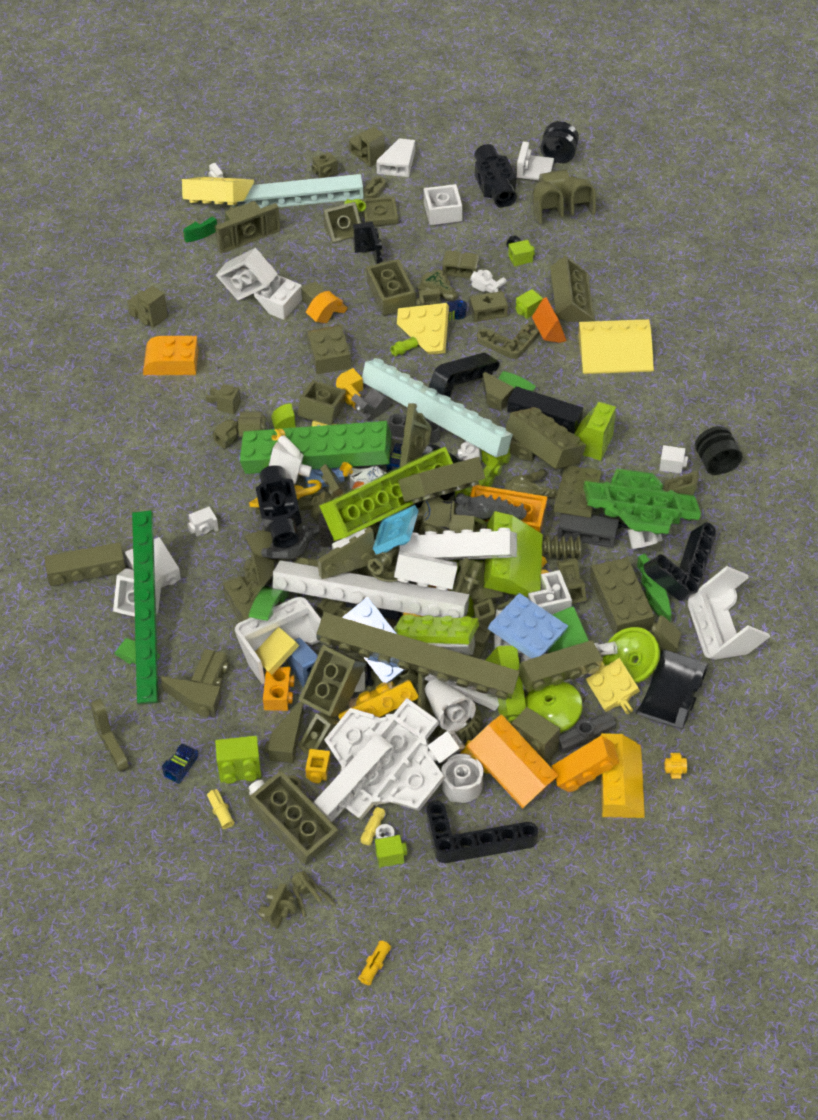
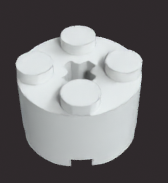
(462, 778)

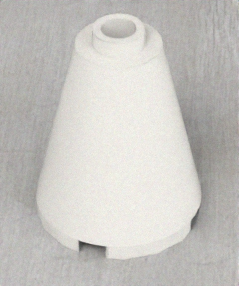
(449, 705)

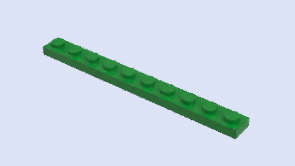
(145, 607)

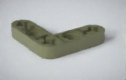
(509, 345)
(103, 728)

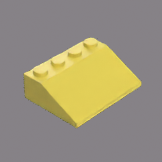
(616, 346)

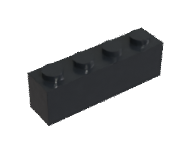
(563, 413)

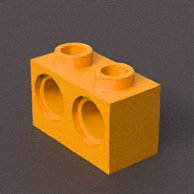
(275, 688)

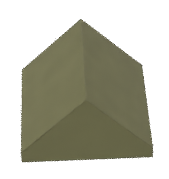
(340, 221)

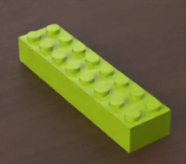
(377, 497)

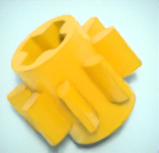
(675, 765)

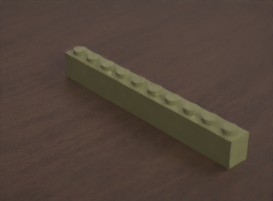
(417, 655)

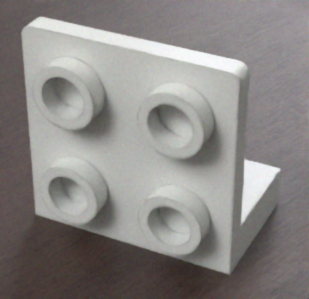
(532, 166)

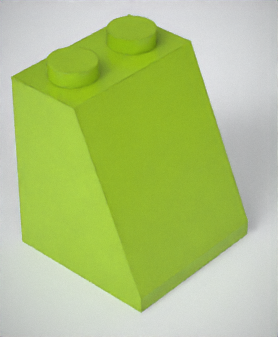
(597, 430)

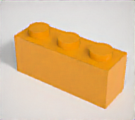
(585, 764)

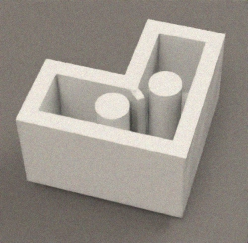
(553, 593)

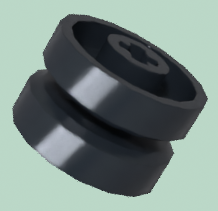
(559, 142)

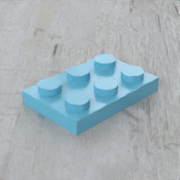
(395, 530)

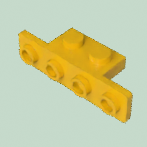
(384, 698)

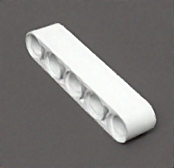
(354, 777)

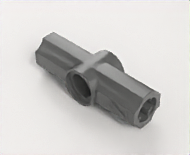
(594, 727)

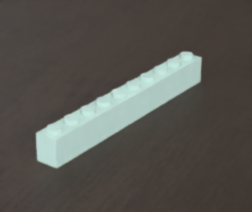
(437, 407)

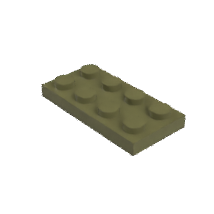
(571, 493)

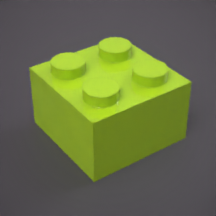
(238, 759)

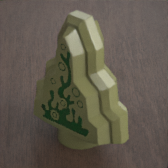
(439, 281)

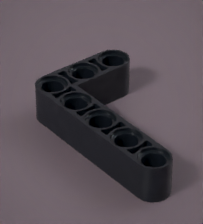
(462, 371)
(686, 579)
(475, 839)

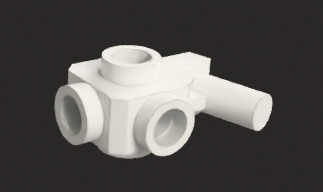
(483, 281)
(469, 451)

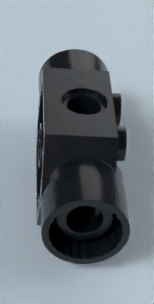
(495, 176)
(278, 506)

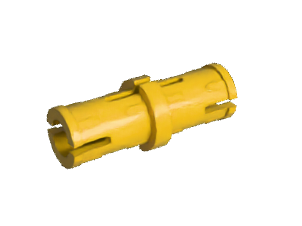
(374, 962)

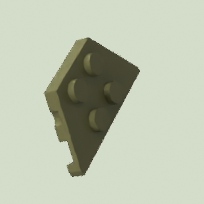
(416, 435)

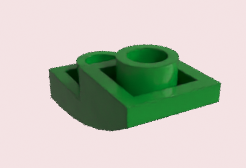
(199, 231)

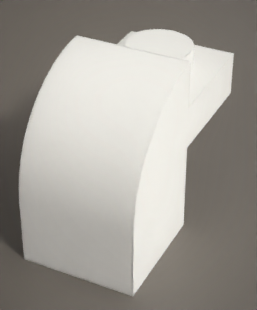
(643, 538)

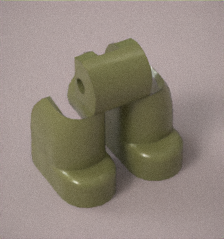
(559, 184)

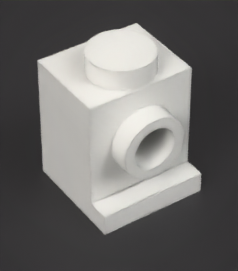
(202, 522)

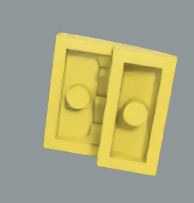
(276, 650)

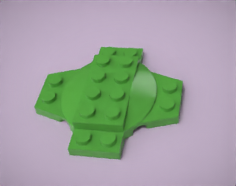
(641, 501)

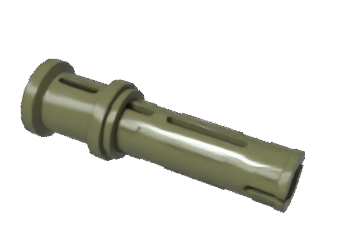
(382, 560)

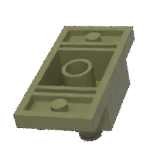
(246, 225)

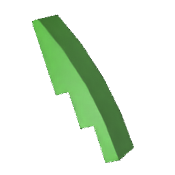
(655, 593)

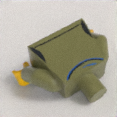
(435, 515)

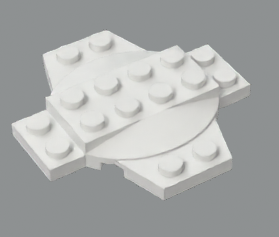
(408, 775)

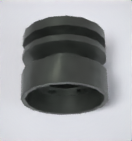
(718, 450)

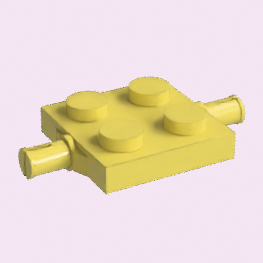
(613, 686)

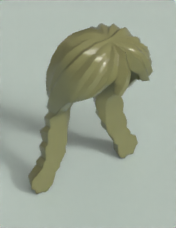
(525, 484)

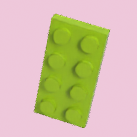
(438, 629)

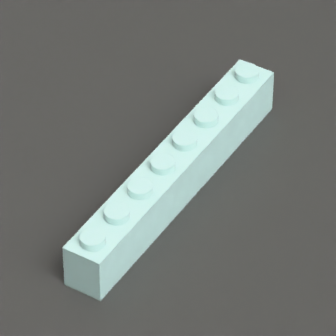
(306, 191)

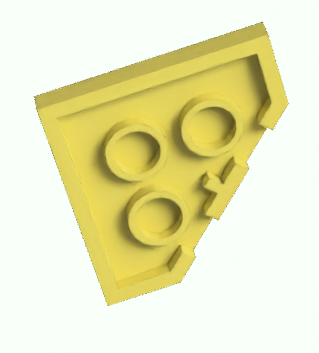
(427, 325)

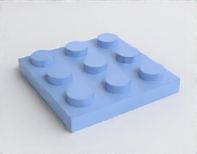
(527, 627)

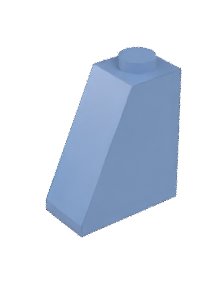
(302, 661)

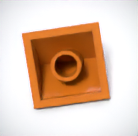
(548, 323)

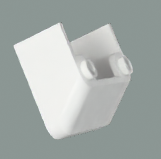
(293, 617)
(713, 621)

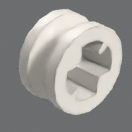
(383, 829)

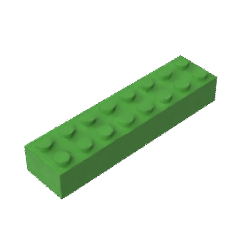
(328, 444)

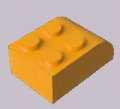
(171, 355)

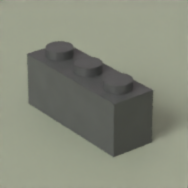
(592, 530)

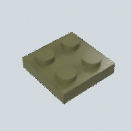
(381, 210)

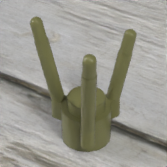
(304, 885)

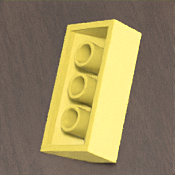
(216, 189)

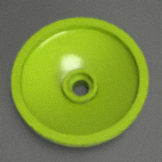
(635, 644)
(562, 710)

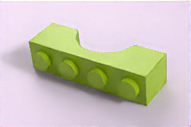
(493, 468)

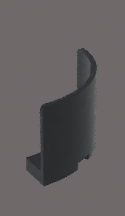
(673, 688)

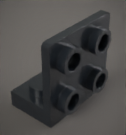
(366, 239)

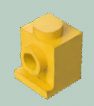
(317, 765)

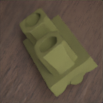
(467, 576)
(280, 906)

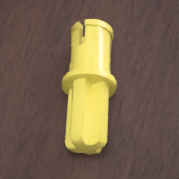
(220, 809)

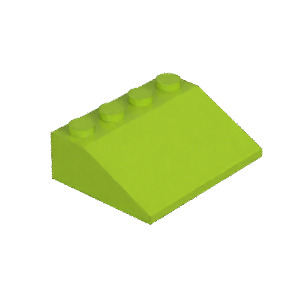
(517, 573)

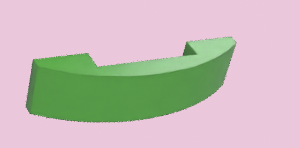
(265, 601)

